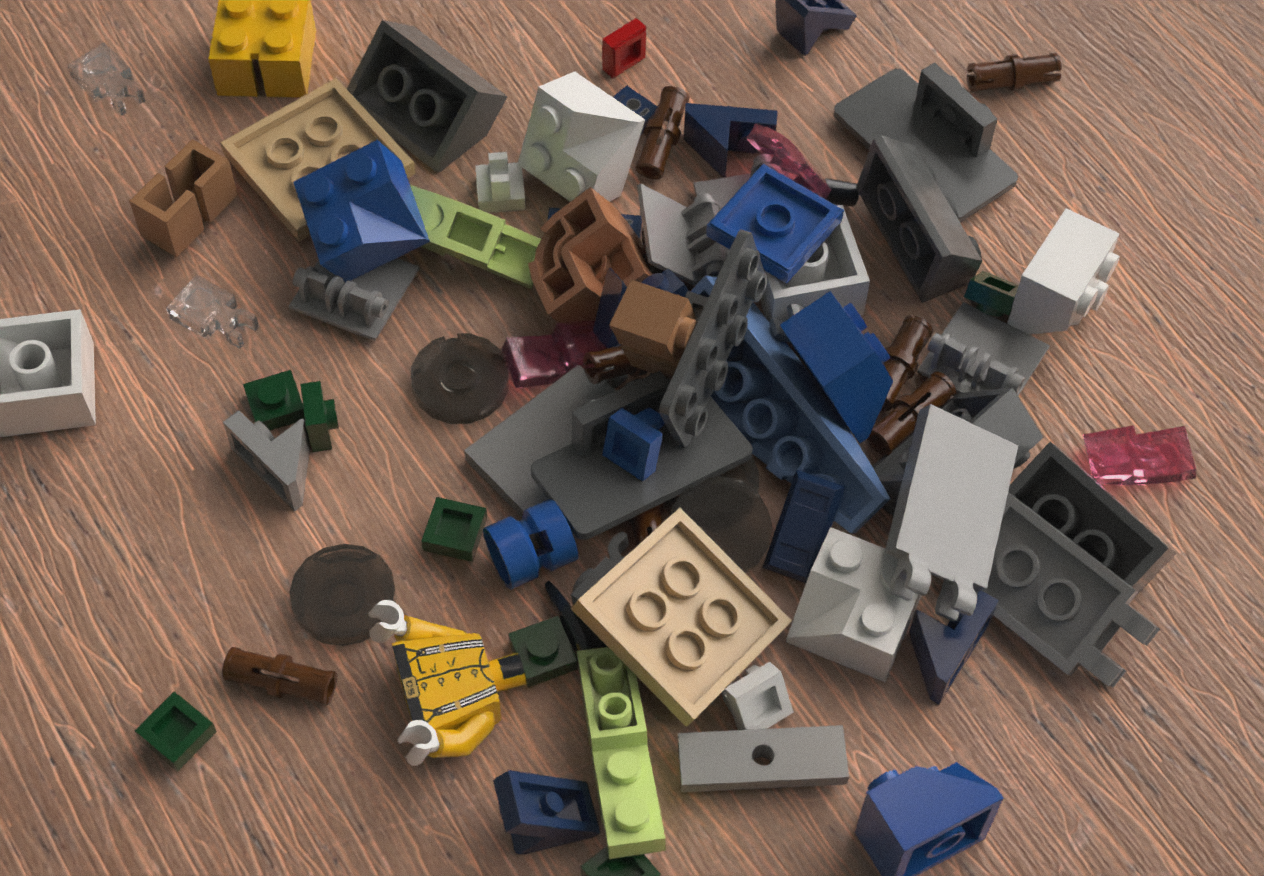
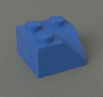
(361, 211)
(842, 360)
(924, 817)

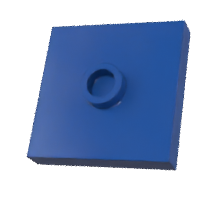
(782, 217)

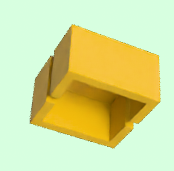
(267, 30)

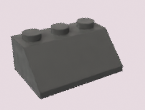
(424, 95)
(917, 219)
(993, 410)
(1091, 517)

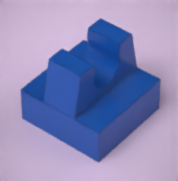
(634, 441)

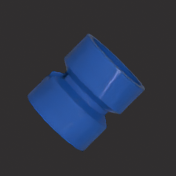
(513, 550)

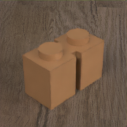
(201, 190)
(653, 327)

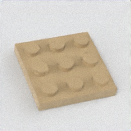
(300, 141)
(681, 616)

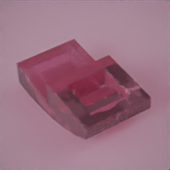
(788, 159)
(549, 357)
(1139, 459)

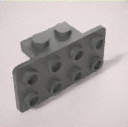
(942, 124)
(719, 327)
(600, 493)

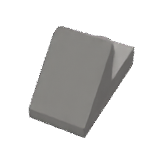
(278, 460)

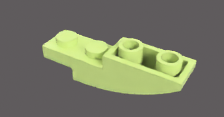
(476, 237)
(620, 755)

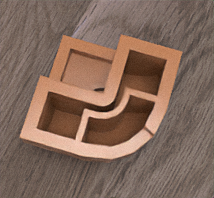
(578, 251)

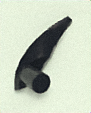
(576, 630)

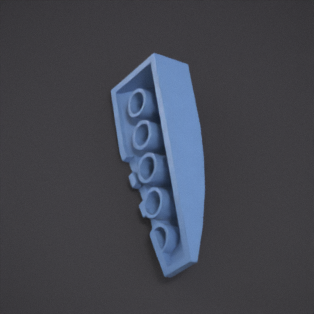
(792, 420)

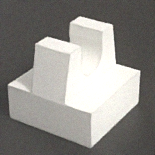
(500, 185)
(758, 698)

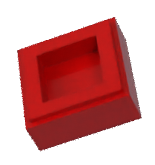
(624, 48)

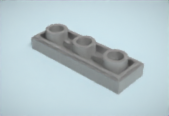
(795, 756)

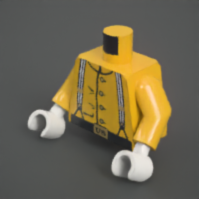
(444, 683)

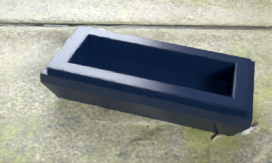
(803, 525)

